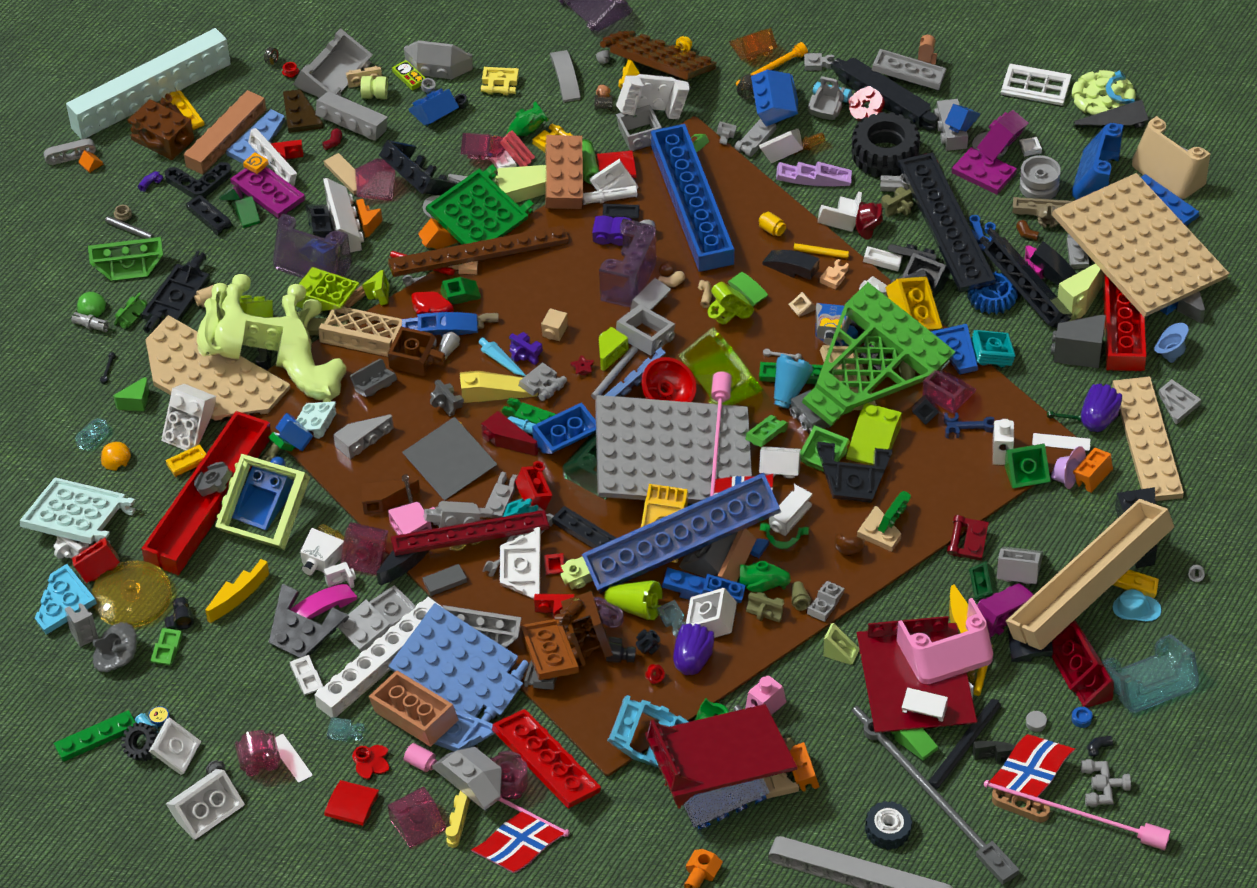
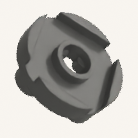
(214, 479)

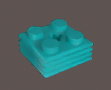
(993, 348)

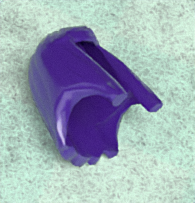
(1100, 407)
(692, 648)

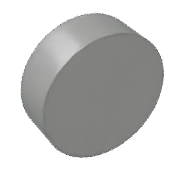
(1036, 721)

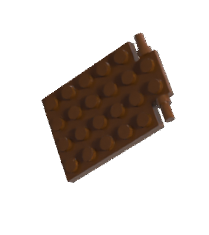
(658, 54)

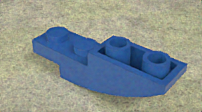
(444, 322)
(693, 585)

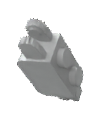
(455, 513)

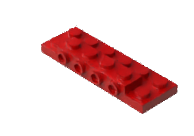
(546, 758)

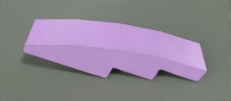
(811, 175)

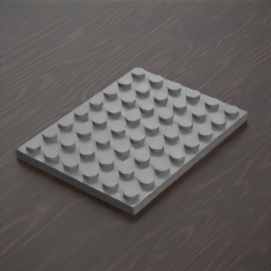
(667, 446)

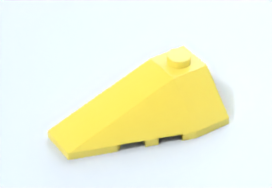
(489, 386)

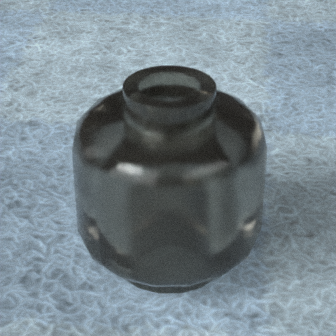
(745, 88)

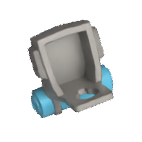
(828, 99)

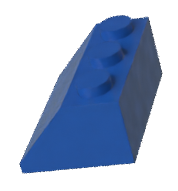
(774, 96)
(564, 429)

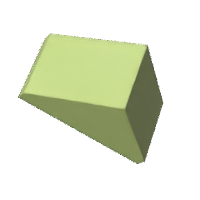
(839, 646)

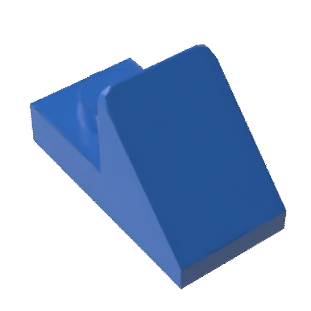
(293, 432)

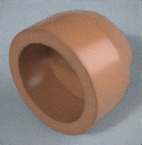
(603, 91)

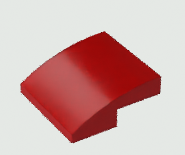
(626, 158)
(351, 802)

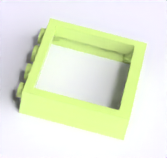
(290, 511)

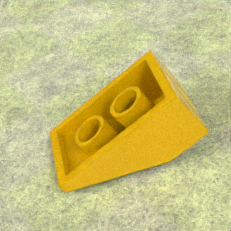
(916, 299)

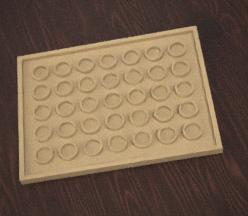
(1140, 244)

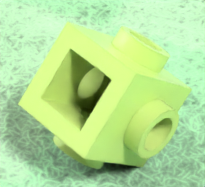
(576, 573)

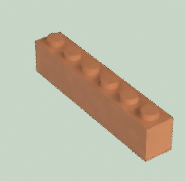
(225, 132)

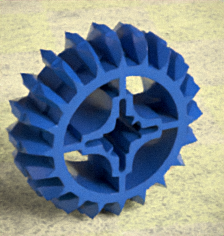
(994, 297)

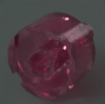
(257, 752)
(514, 774)

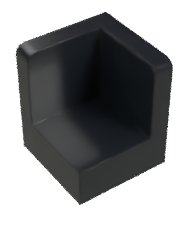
(925, 409)

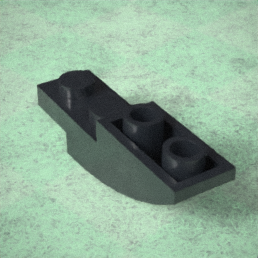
(318, 219)

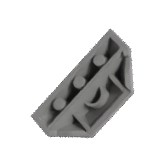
(438, 59)
(498, 627)
(473, 775)

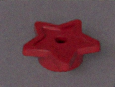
(582, 370)

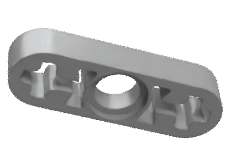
(56, 150)

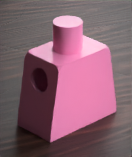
(408, 519)
(767, 692)

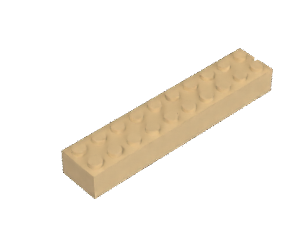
(1090, 574)

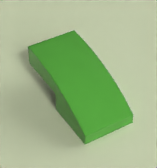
(749, 288)
(167, 646)

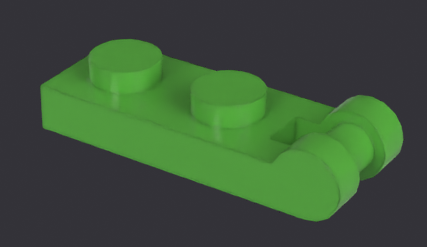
(766, 431)

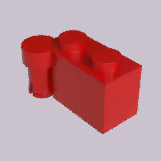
(533, 485)

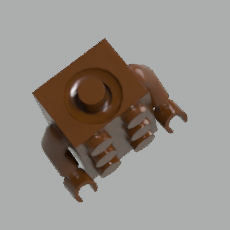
(161, 128)
(583, 627)

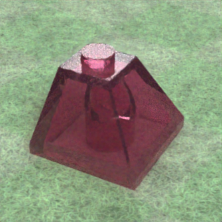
(375, 180)

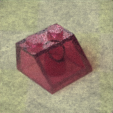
(481, 146)
(364, 547)
(416, 817)

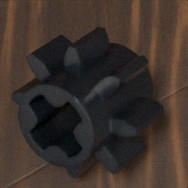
(648, 641)

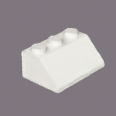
(205, 803)

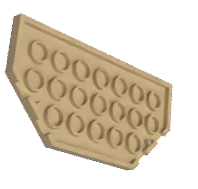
(234, 382)

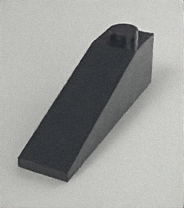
(1128, 115)

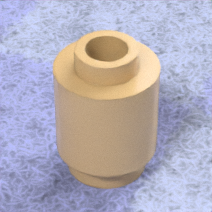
(202, 295)

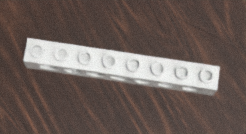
(370, 664)

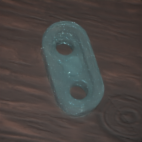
(93, 432)

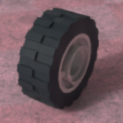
(891, 814)

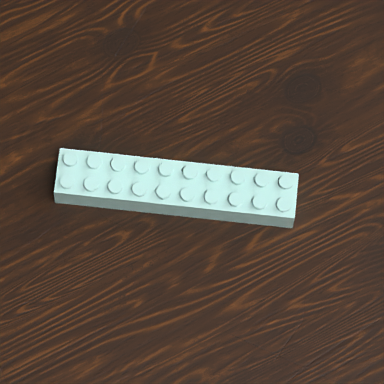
(149, 81)

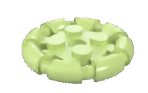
(1089, 98)

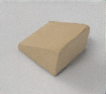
(802, 305)

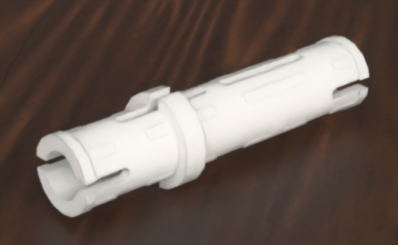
(612, 194)

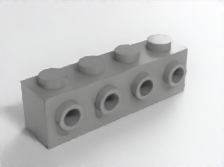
(351, 115)

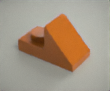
(369, 218)

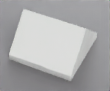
(782, 146)

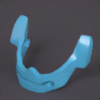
(1117, 98)

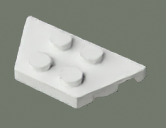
(522, 564)

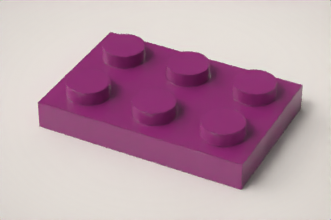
(983, 171)

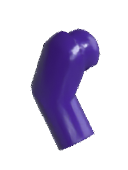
(147, 180)

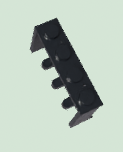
(399, 156)

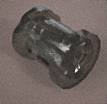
(603, 102)

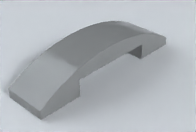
(566, 76)

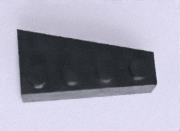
(1124, 501)

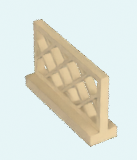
(359, 339)

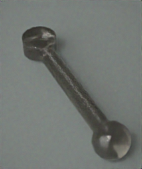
(405, 478)

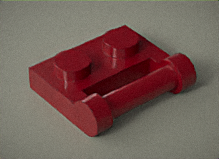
(974, 538)

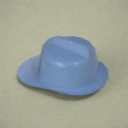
(1172, 342)

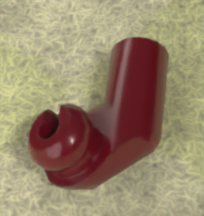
(335, 139)

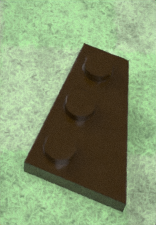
(300, 113)

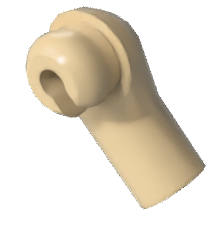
(674, 280)
(707, 295)

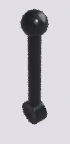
(103, 379)

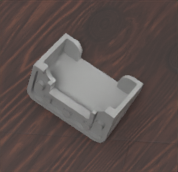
(330, 66)

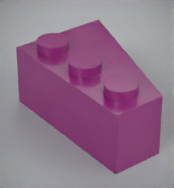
(1002, 133)
(1002, 606)

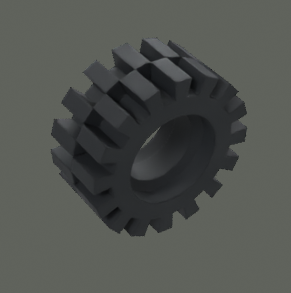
(131, 741)

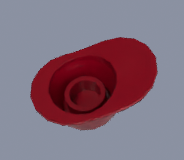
(868, 218)

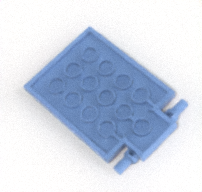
(460, 664)

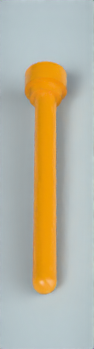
(798, 51)

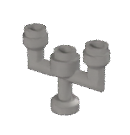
(1102, 782)

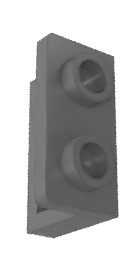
(372, 378)

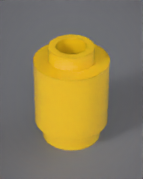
(772, 224)

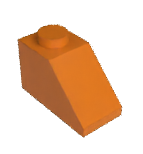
(435, 235)

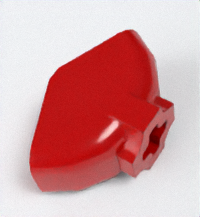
(430, 303)

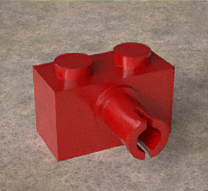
(96, 560)

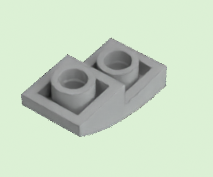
(826, 601)

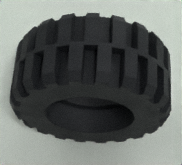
(884, 129)

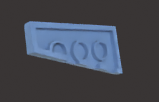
(268, 126)
(633, 378)

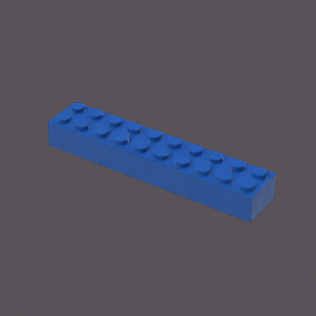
(692, 198)
(681, 532)

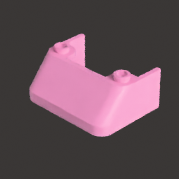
(951, 655)

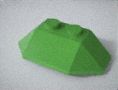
(126, 258)

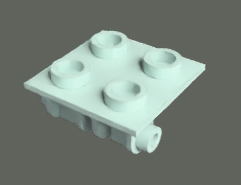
(317, 417)

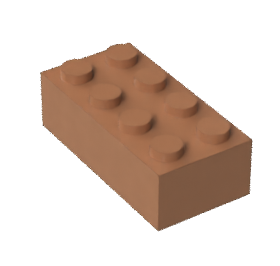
(563, 172)
(413, 708)

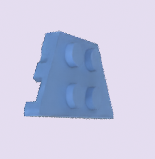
(465, 733)

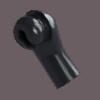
(1098, 742)

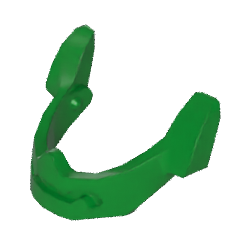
(783, 545)

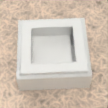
(1030, 146)

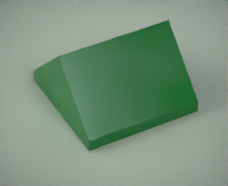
(1027, 465)

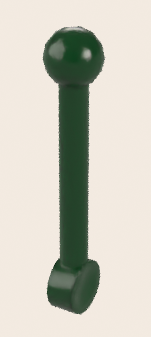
(1051, 414)

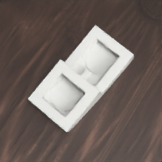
(306, 675)

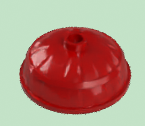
(672, 377)

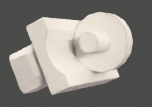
(68, 548)

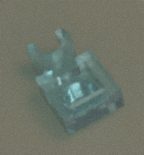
(671, 615)
(342, 728)

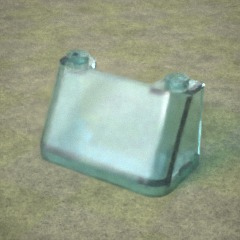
(1156, 678)

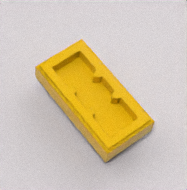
(186, 460)

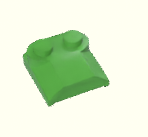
(809, 452)

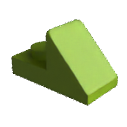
(377, 287)

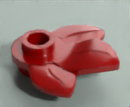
(372, 762)

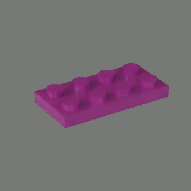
(269, 190)

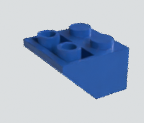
(433, 106)

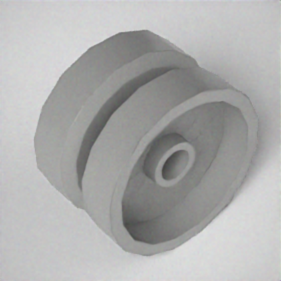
(1040, 177)

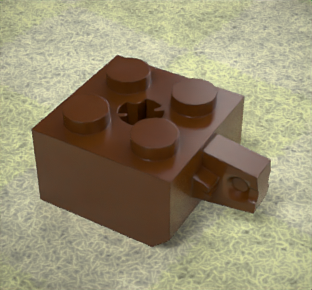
(414, 351)

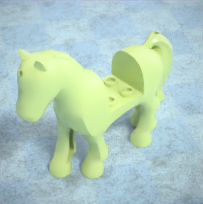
(287, 334)

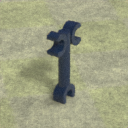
(954, 425)

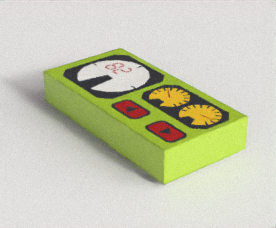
(408, 74)

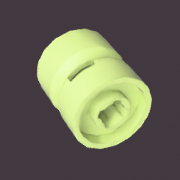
(374, 87)

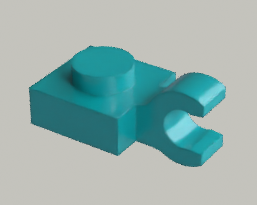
(519, 507)

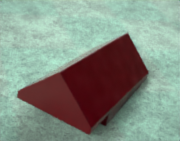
(1082, 667)

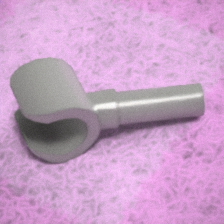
(408, 280)
(491, 567)

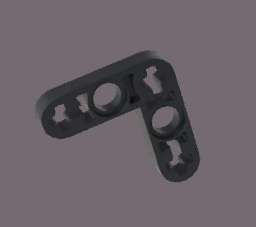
(220, 173)

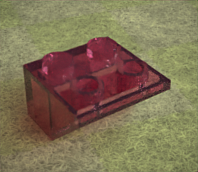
(947, 390)

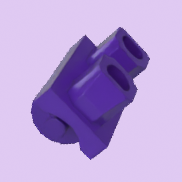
(523, 350)

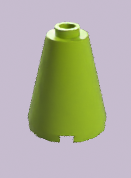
(636, 598)

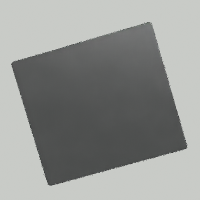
(449, 458)

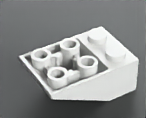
(187, 416)

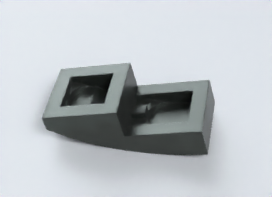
(991, 749)

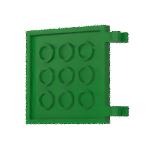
(478, 209)

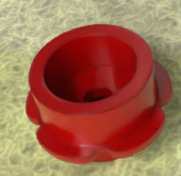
(290, 69)
(658, 677)

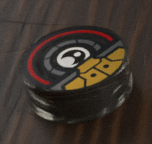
(271, 55)

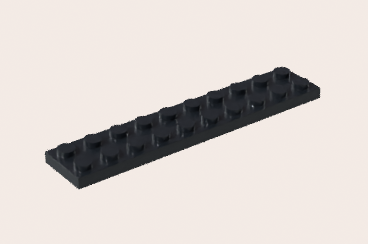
(946, 222)

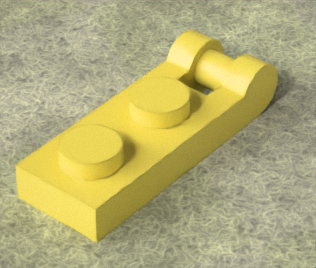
(457, 820)

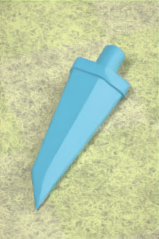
(495, 352)

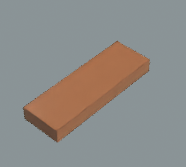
(737, 555)

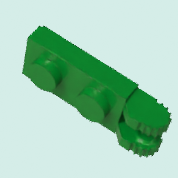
(525, 411)
(894, 511)

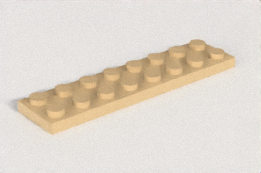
(1148, 438)

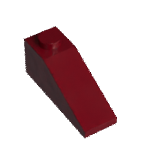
(506, 434)

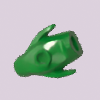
(528, 121)
(763, 576)

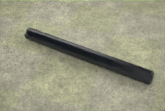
(964, 743)

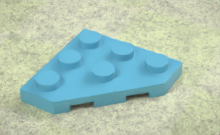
(62, 591)

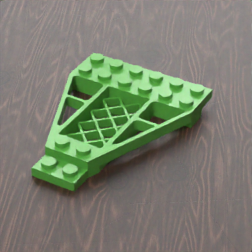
(888, 326)

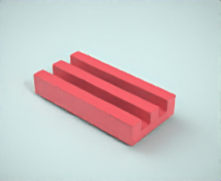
(518, 148)

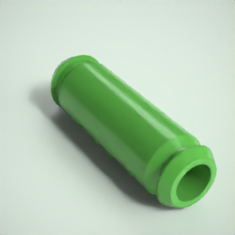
(590, 164)

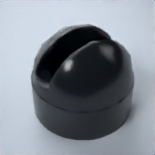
(461, 100)

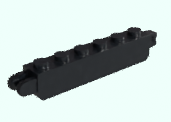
(896, 98)
(1025, 279)

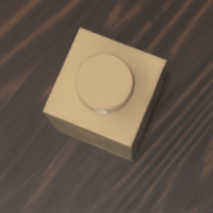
(554, 324)

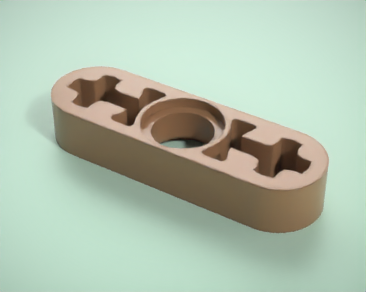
(1032, 815)

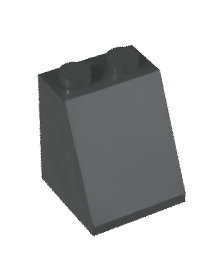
(1079, 341)

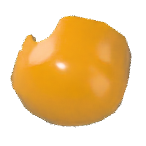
(115, 455)

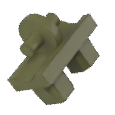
(900, 203)
(765, 607)

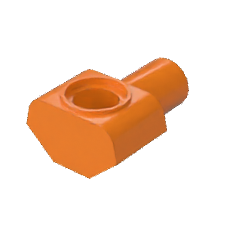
(698, 871)

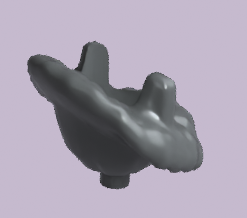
(115, 647)

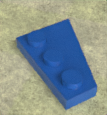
(960, 341)

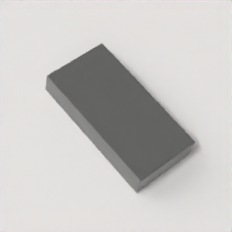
(444, 580)

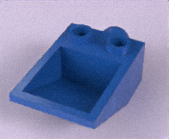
(262, 496)

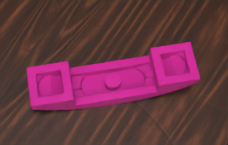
(324, 600)

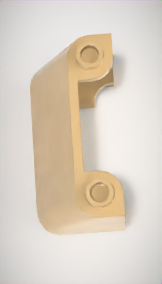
(1170, 164)

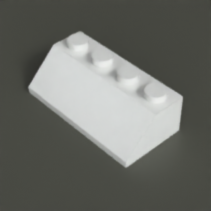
(342, 213)

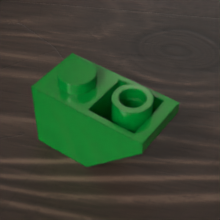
(460, 290)

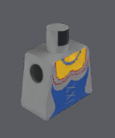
(827, 320)

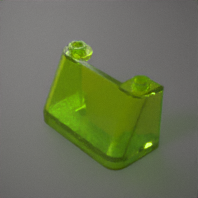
(713, 355)

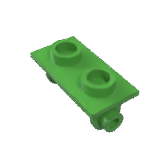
(125, 315)

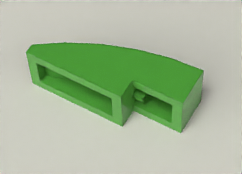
(916, 741)

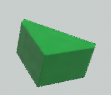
(246, 211)

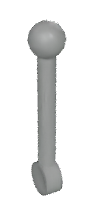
(766, 352)

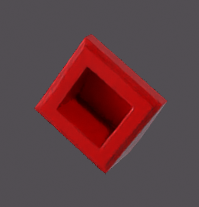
(553, 563)

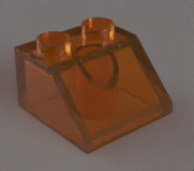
(754, 44)

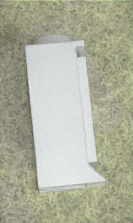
(792, 510)

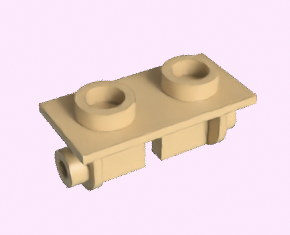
(354, 76)

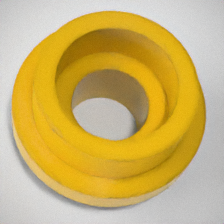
(684, 42)

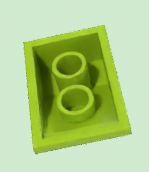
(874, 429)

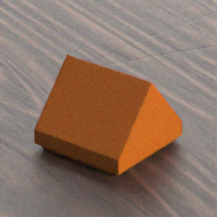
(89, 161)

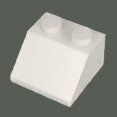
(713, 611)

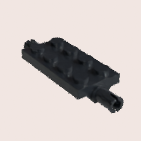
(176, 293)

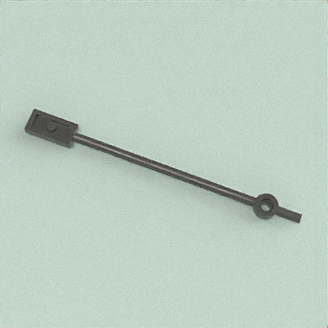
(989, 854)

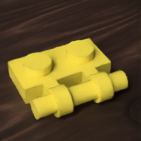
(499, 76)

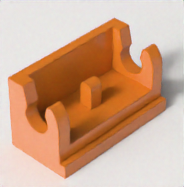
(1093, 469)
(805, 772)

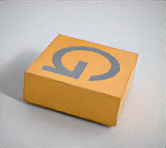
(255, 163)

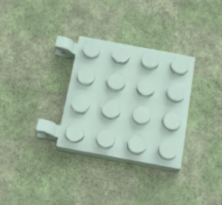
(75, 511)

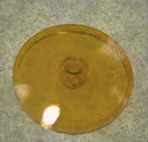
(132, 593)

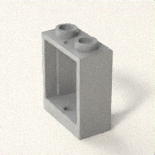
(644, 117)
(640, 340)

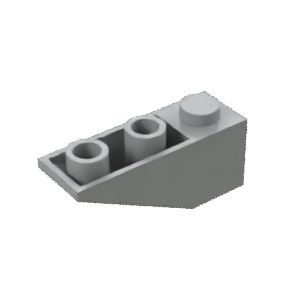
(361, 434)

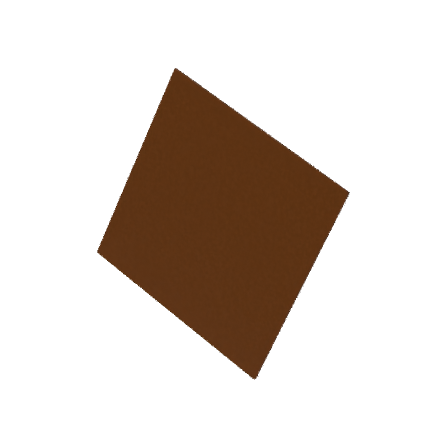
(938, 472)

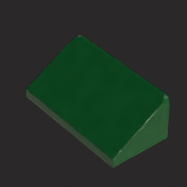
(232, 194)
(983, 581)

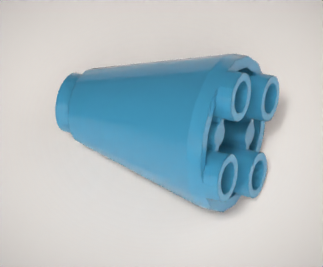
(790, 379)

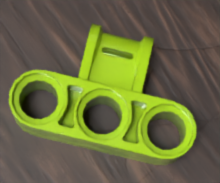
(729, 303)

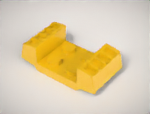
(662, 502)

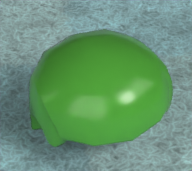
(91, 304)

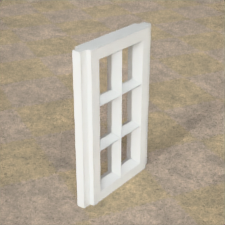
(1034, 95)

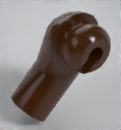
(1025, 232)

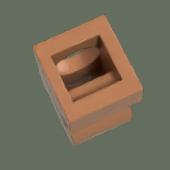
(926, 49)

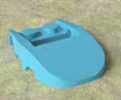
(628, 720)

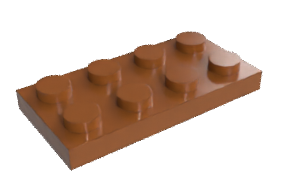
(549, 649)

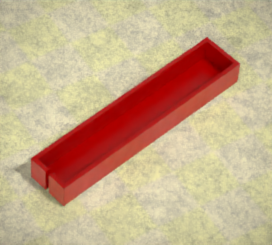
(192, 514)

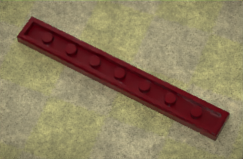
(469, 532)

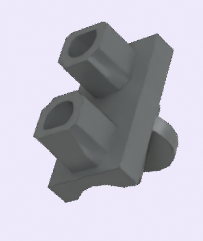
(444, 397)

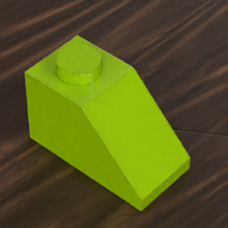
(611, 347)

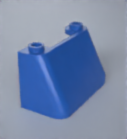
(1094, 164)

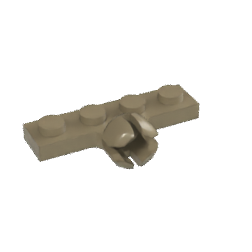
(1040, 207)

